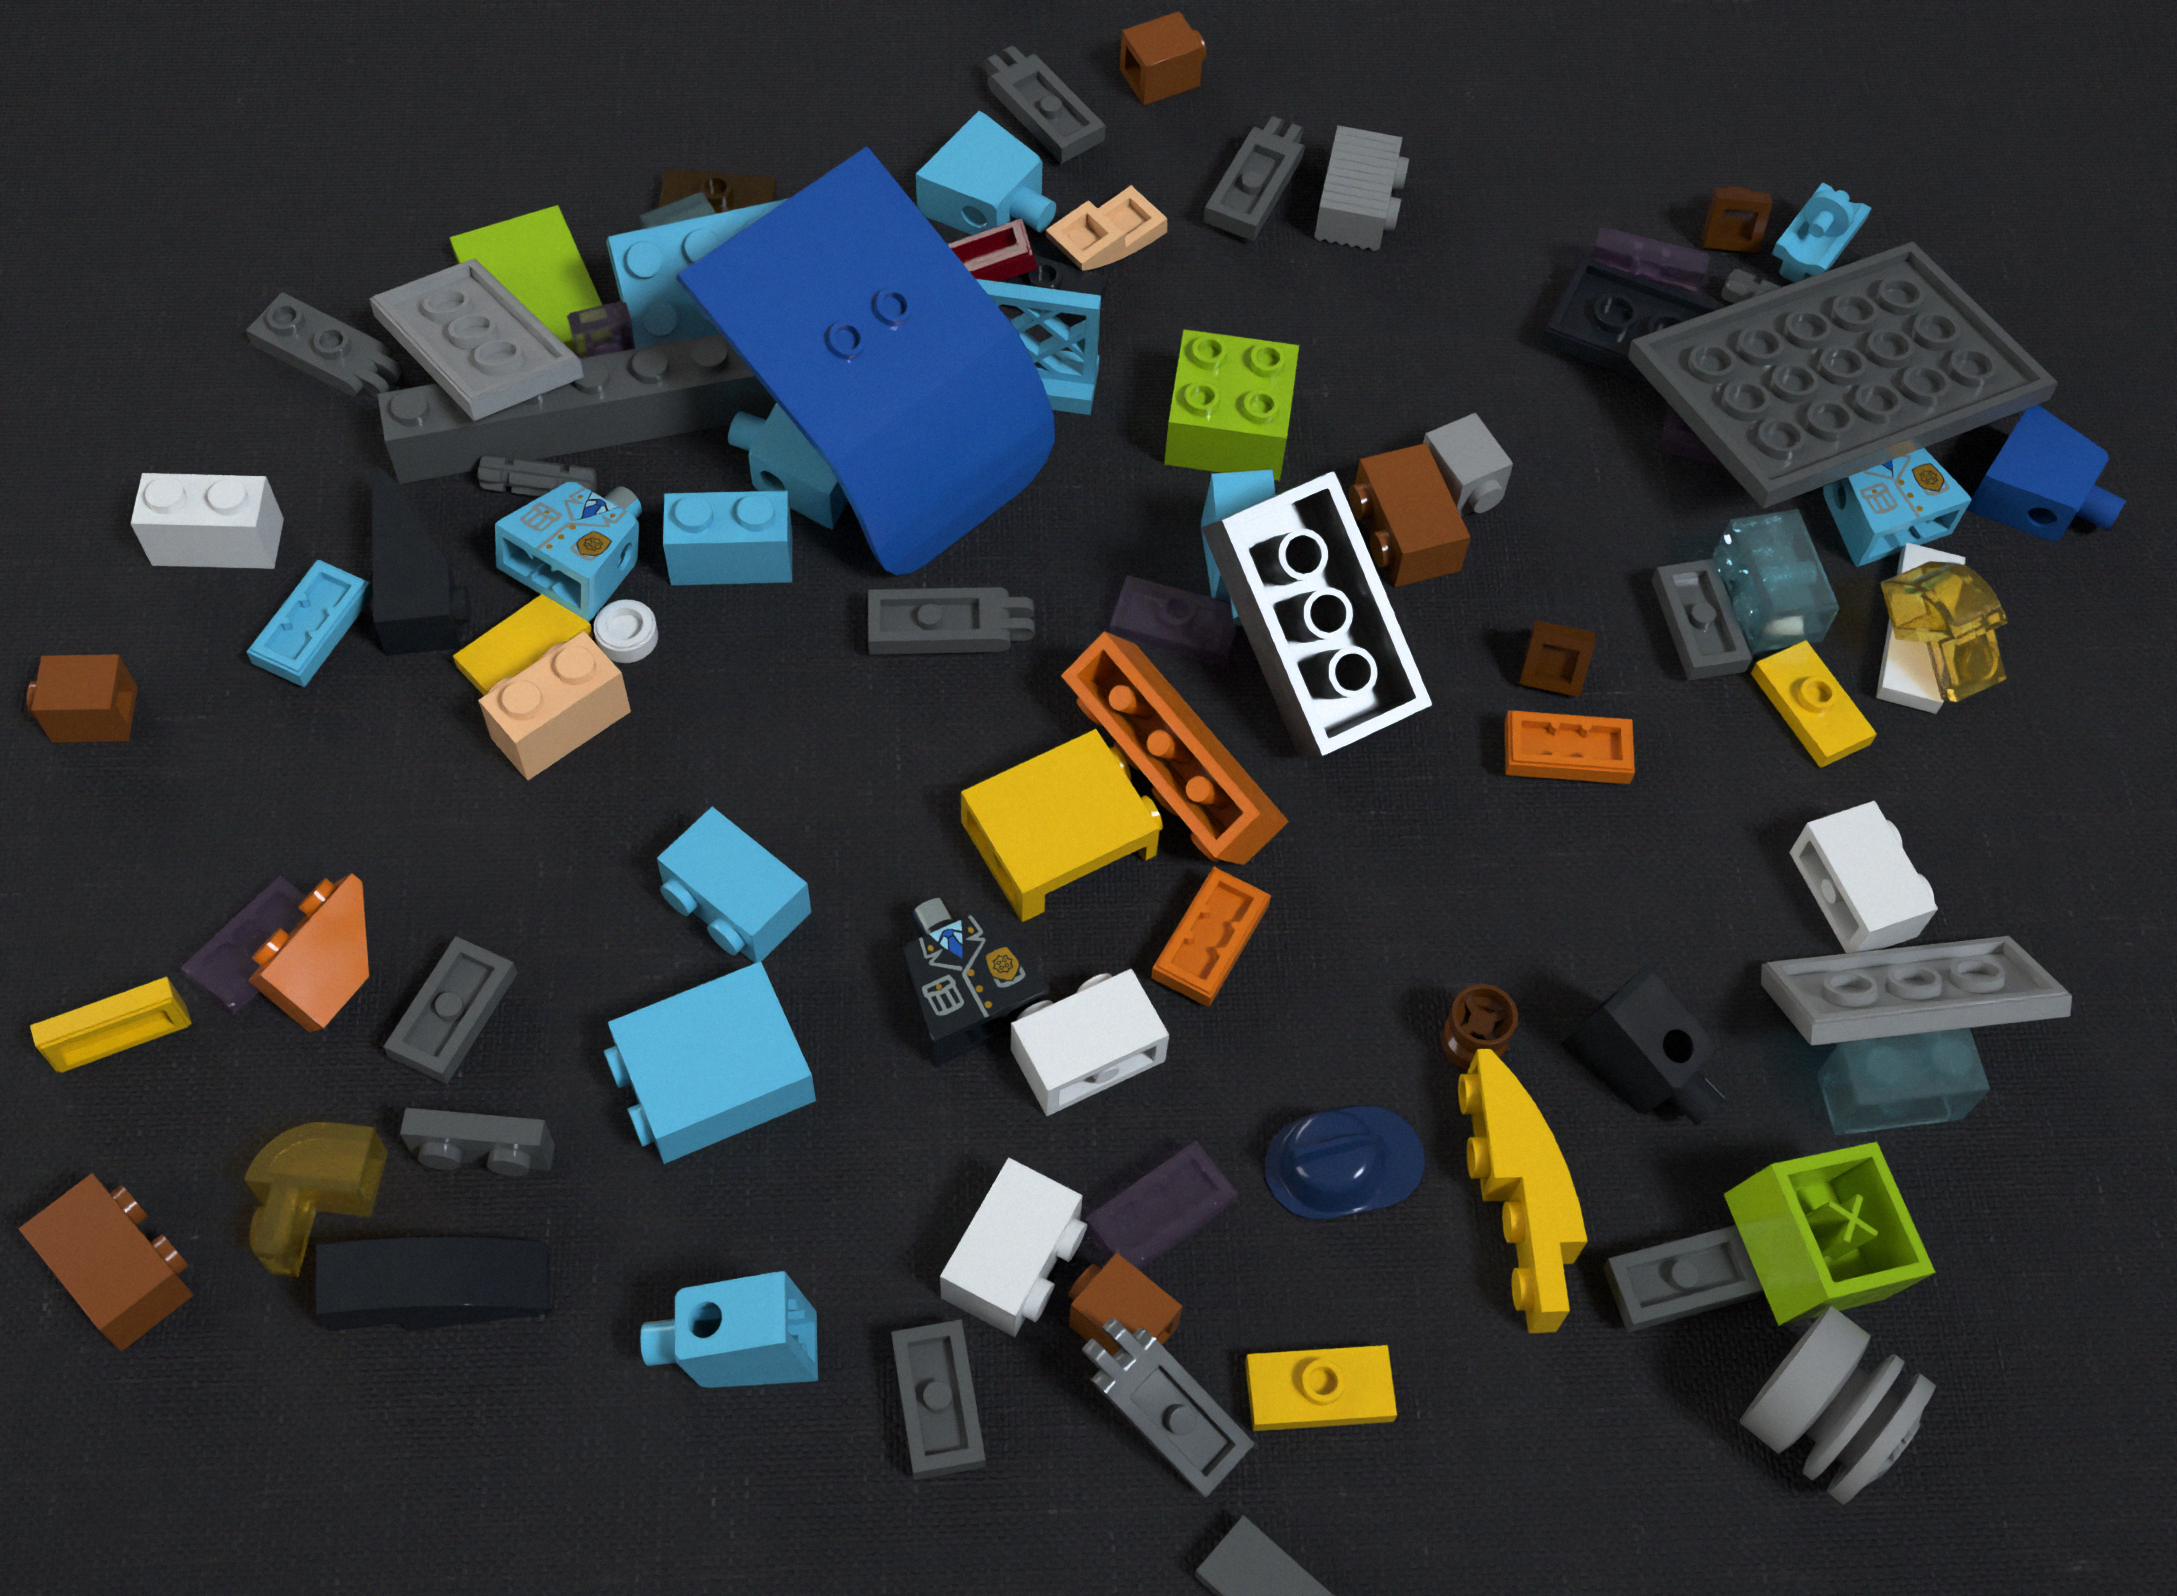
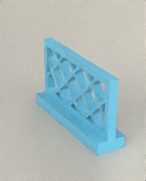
(1066, 375)

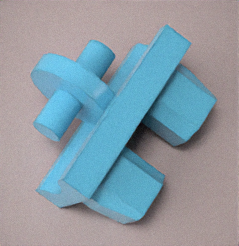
(1819, 233)

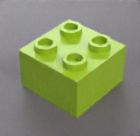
(1231, 403)
(1828, 1232)

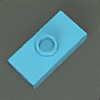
(310, 623)

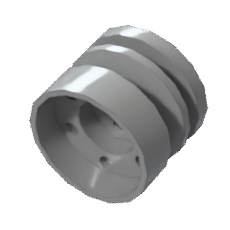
(1839, 1405)

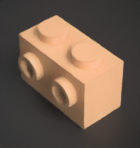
(555, 705)

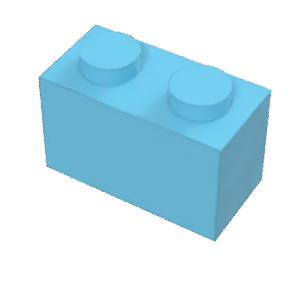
(728, 537)
(733, 886)

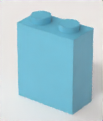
(709, 1063)

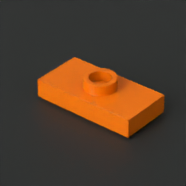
(1569, 747)
(1211, 936)

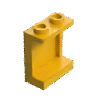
(1058, 820)

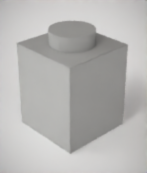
(1470, 463)

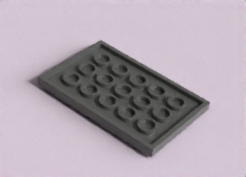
(1839, 373)

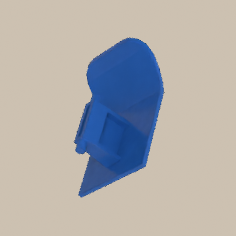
(882, 358)

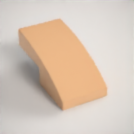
(1108, 233)

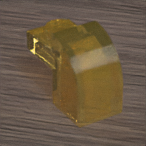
(1956, 619)
(306, 1172)

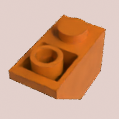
(321, 959)

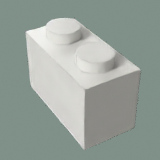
(207, 520)
(1863, 879)
(1088, 1040)
(1012, 1248)

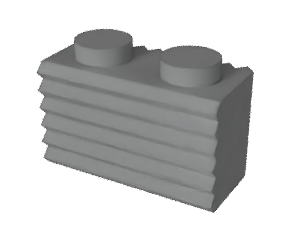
(1359, 187)

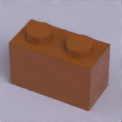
(1409, 515)
(107, 1260)

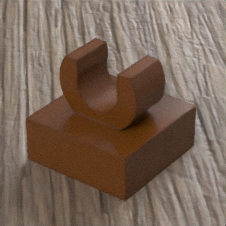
(1737, 219)
(1557, 658)

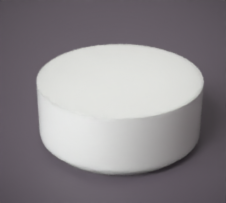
(626, 631)

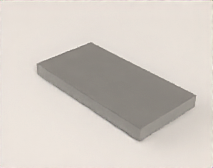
(476, 339)
(1914, 990)

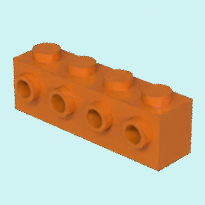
(1174, 750)

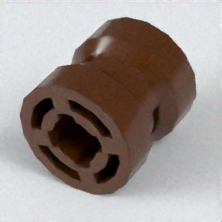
(1481, 1012)

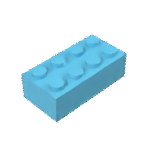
(651, 259)

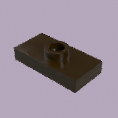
(722, 190)

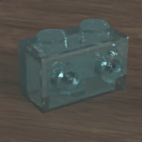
(1775, 580)
(1902, 1081)

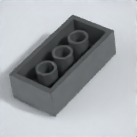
(1317, 616)

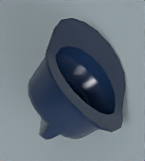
(1344, 1162)

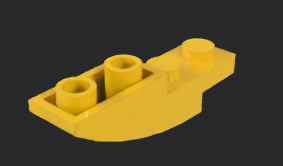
(1525, 1168)

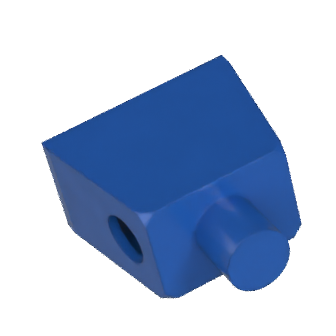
(2046, 479)

